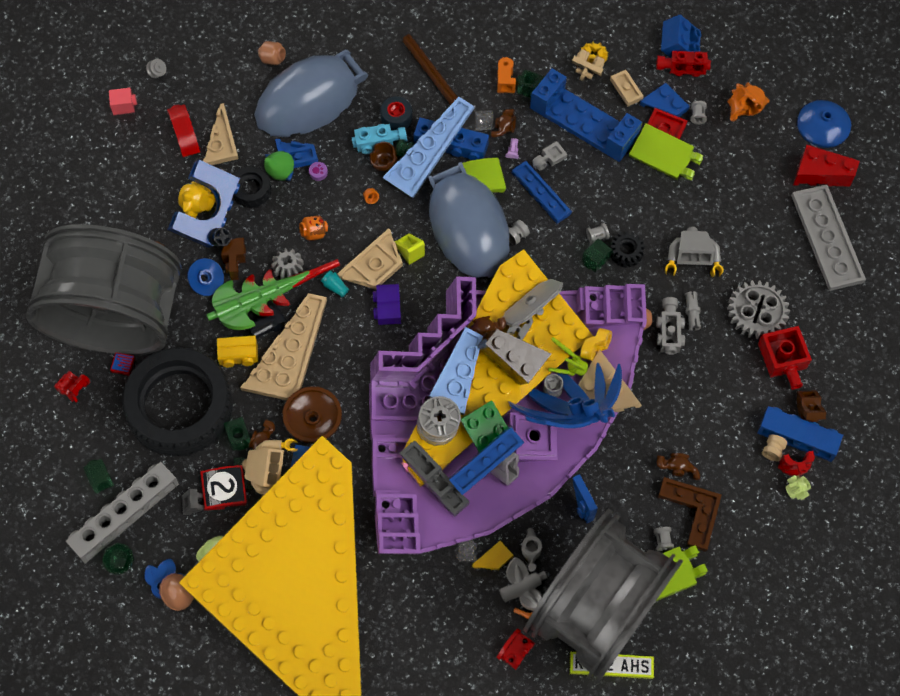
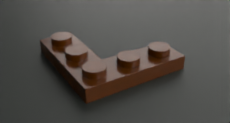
(702, 500)

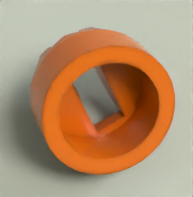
(373, 194)

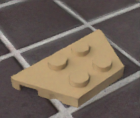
(374, 263)
(626, 397)

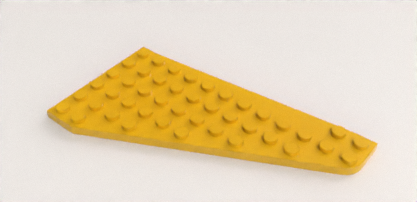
(489, 381)

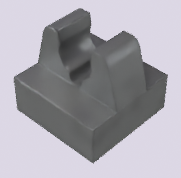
(190, 502)

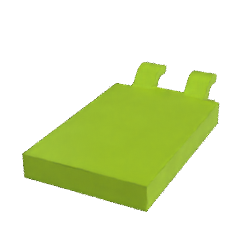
(665, 153)
(685, 575)

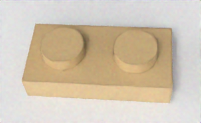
(626, 88)

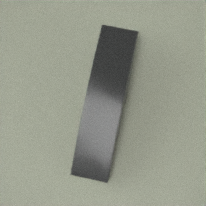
(434, 478)

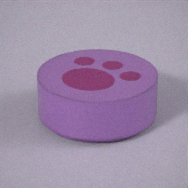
(318, 171)

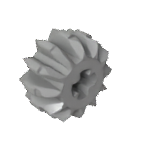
(287, 263)

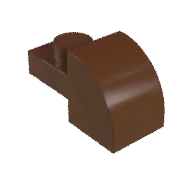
(232, 255)
(810, 406)

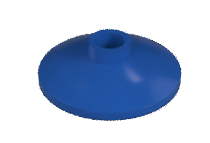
(212, 272)

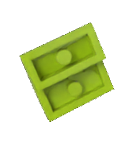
(488, 172)

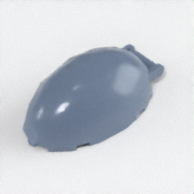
(308, 94)
(468, 222)

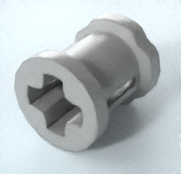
(698, 113)
(597, 233)
(663, 539)

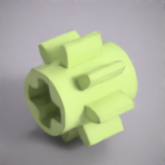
(798, 487)

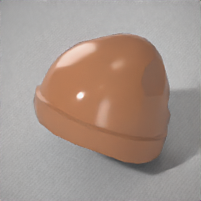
(173, 593)

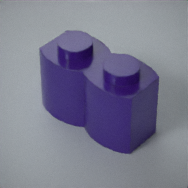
(387, 304)

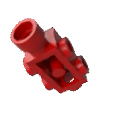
(686, 61)

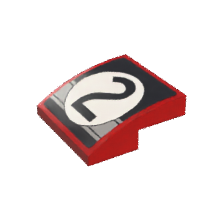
(223, 487)

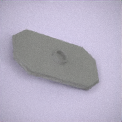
(532, 302)

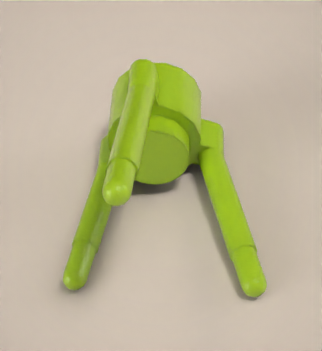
(575, 365)

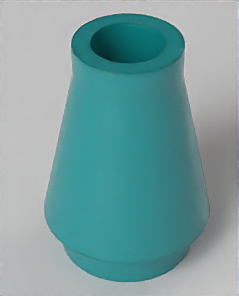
(334, 283)

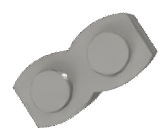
(507, 470)

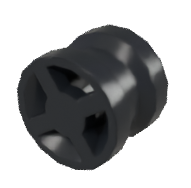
(224, 236)

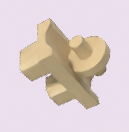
(581, 60)

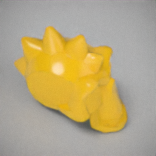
(195, 199)

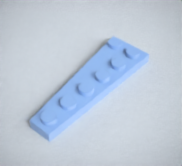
(422, 158)

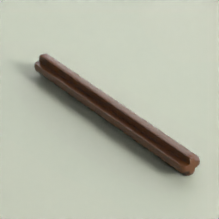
(429, 68)

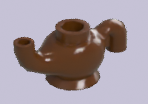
(505, 123)
(484, 325)
(259, 437)
(678, 465)

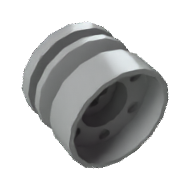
(436, 431)

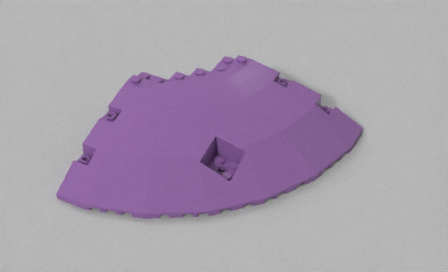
(402, 384)

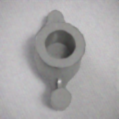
(531, 549)

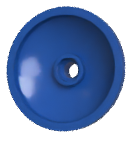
(821, 130)

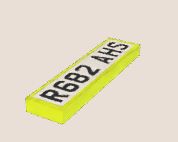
(623, 666)

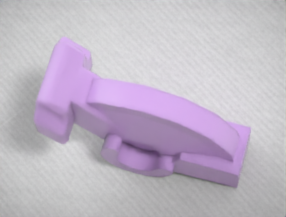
(513, 150)

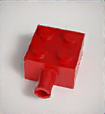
(785, 354)

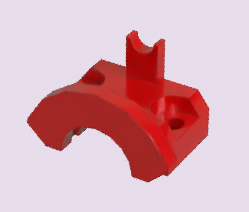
(71, 385)
(793, 468)
(515, 649)

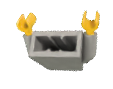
(696, 249)

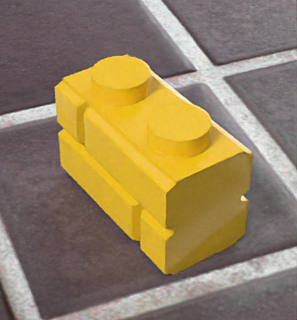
(237, 351)

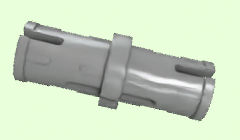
(693, 311)

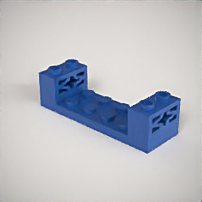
(582, 118)

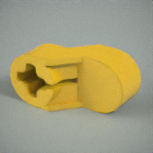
(594, 344)

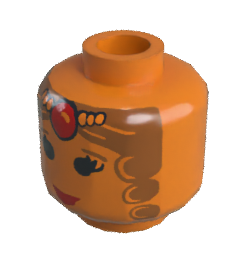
(313, 227)

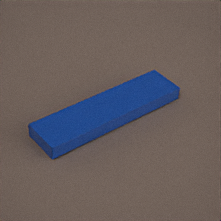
(541, 192)

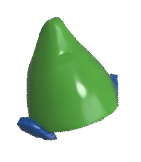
(279, 165)

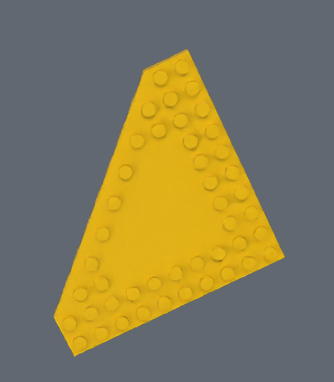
(290, 577)

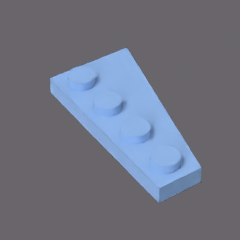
(459, 370)

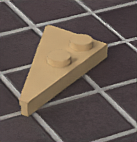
(221, 144)

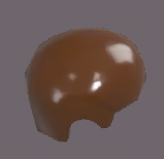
(383, 156)

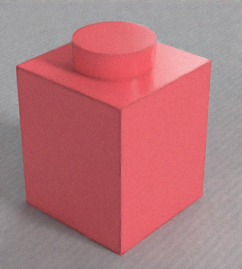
(122, 101)

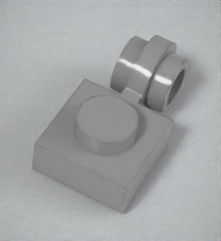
(553, 154)

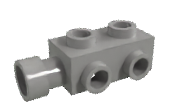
(673, 332)

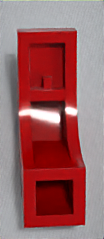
(183, 130)

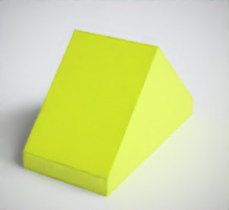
(411, 248)

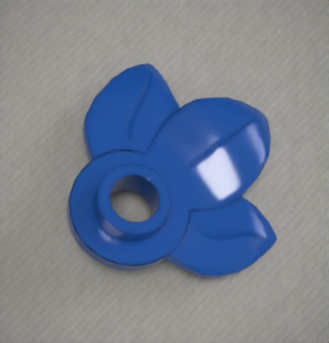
(155, 575)

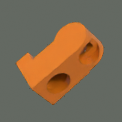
(505, 83)

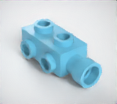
(367, 137)

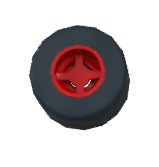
(396, 112)

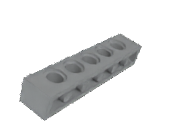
(120, 522)

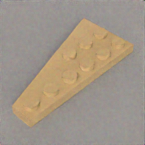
(288, 357)

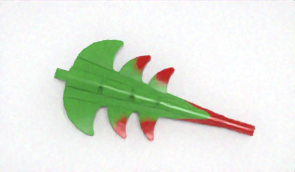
(233, 307)

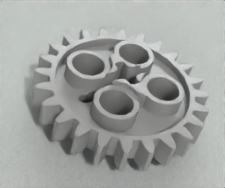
(742, 304)

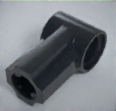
(269, 323)

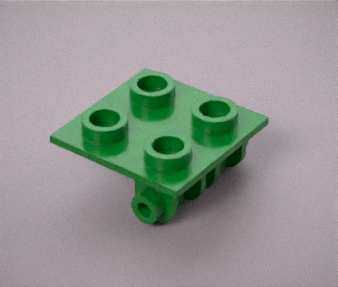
(484, 425)

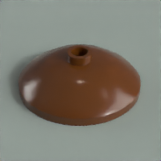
(311, 403)

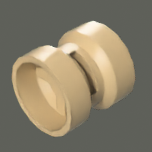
(774, 447)

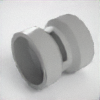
(517, 232)
(554, 382)

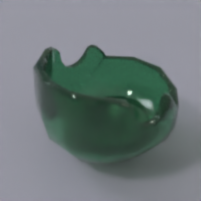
(118, 559)

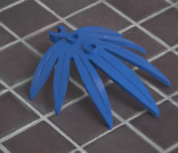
(579, 410)

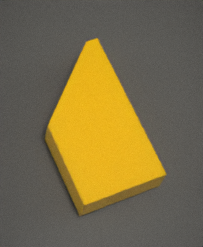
(494, 558)

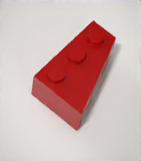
(825, 167)

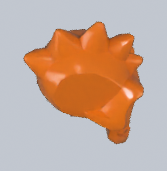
(747, 101)

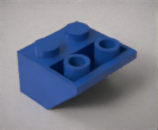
(679, 35)

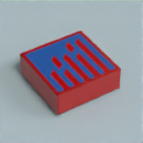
(122, 364)

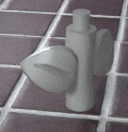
(522, 584)

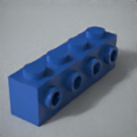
(465, 144)

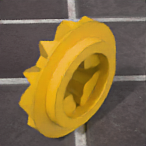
(601, 51)

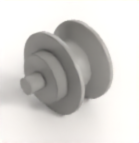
(156, 68)

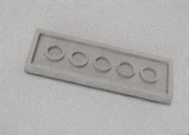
(828, 237)

